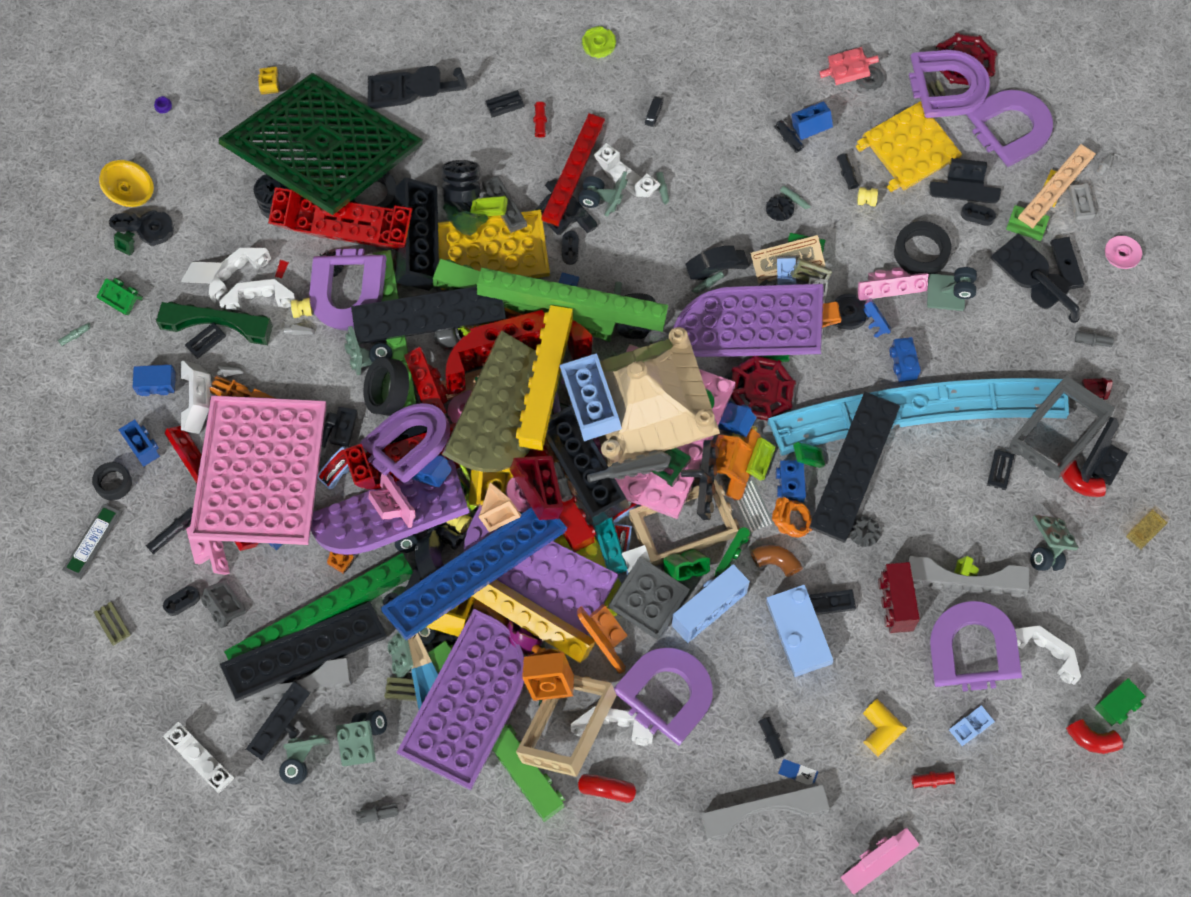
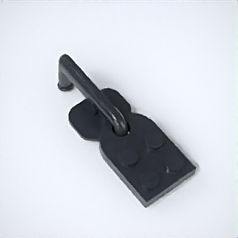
(405, 87)
(1021, 261)

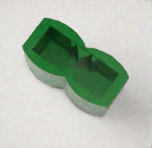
(686, 565)

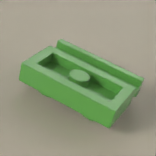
(1017, 226)

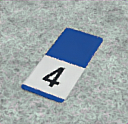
(798, 772)

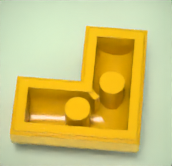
(887, 726)

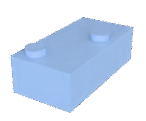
(590, 397)
(710, 603)
(799, 631)

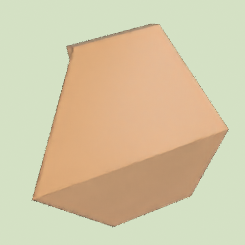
(497, 509)

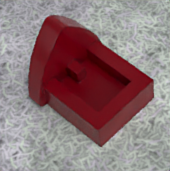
(1100, 386)

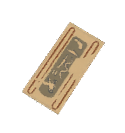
(766, 260)

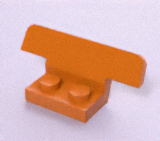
(734, 460)
(605, 632)

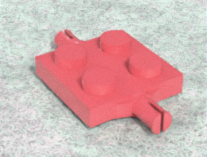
(848, 66)

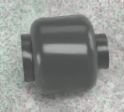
(448, 338)

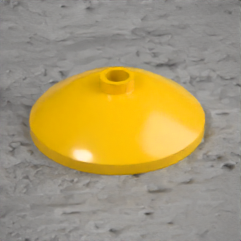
(126, 183)

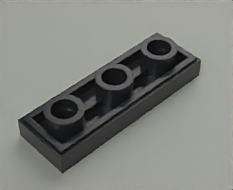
(1065, 255)

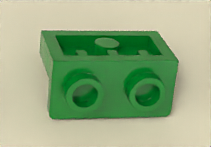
(118, 295)

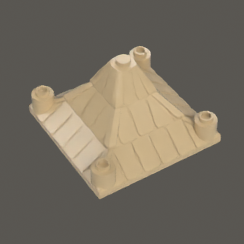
(656, 399)

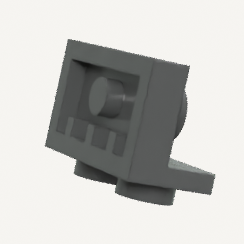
(222, 603)

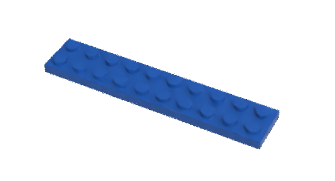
(470, 572)

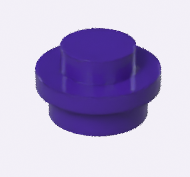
(162, 105)

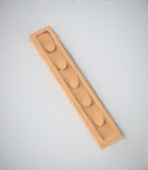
(1056, 186)

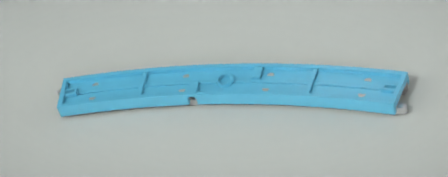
(919, 406)

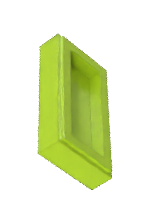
(490, 206)
(761, 459)

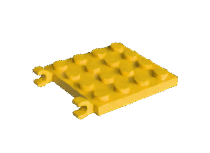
(910, 147)

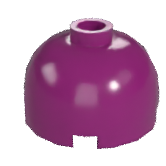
(523, 638)

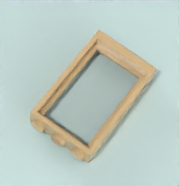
(636, 517)
(561, 763)

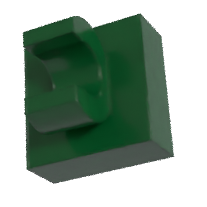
(124, 242)

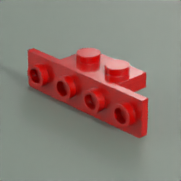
(426, 379)

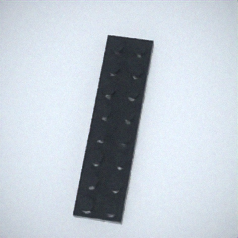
(424, 314)
(854, 467)
(302, 651)

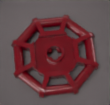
(973, 51)
(770, 381)

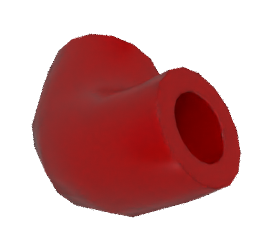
(1073, 478)
(1093, 741)
(607, 787)

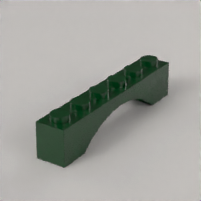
(178, 317)

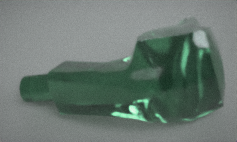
(464, 221)

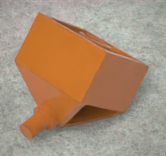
(547, 674)

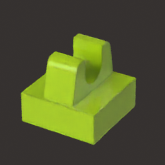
(965, 567)

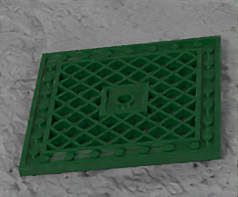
(329, 198)

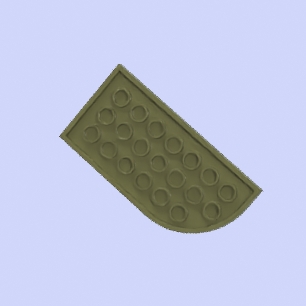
(489, 422)

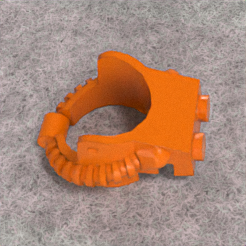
(781, 517)

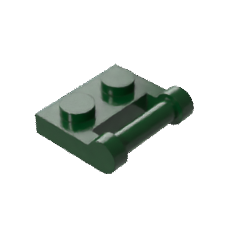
(678, 462)

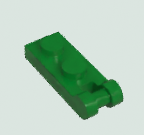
(733, 551)

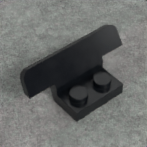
(965, 183)
(573, 213)
(1104, 458)

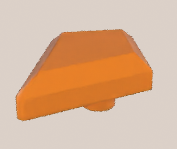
(340, 561)

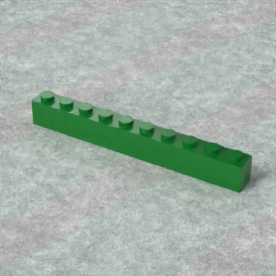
(336, 602)

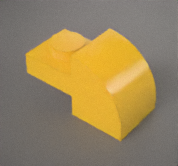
(268, 80)

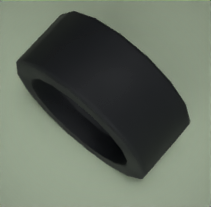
(105, 469)

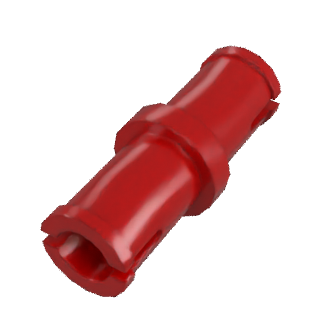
(540, 119)
(933, 779)

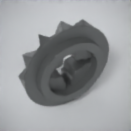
(876, 82)
(870, 538)

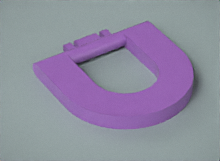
(955, 61)
(1020, 101)
(322, 285)
(435, 440)
(942, 645)
(673, 661)

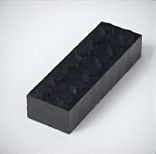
(420, 256)
(578, 459)

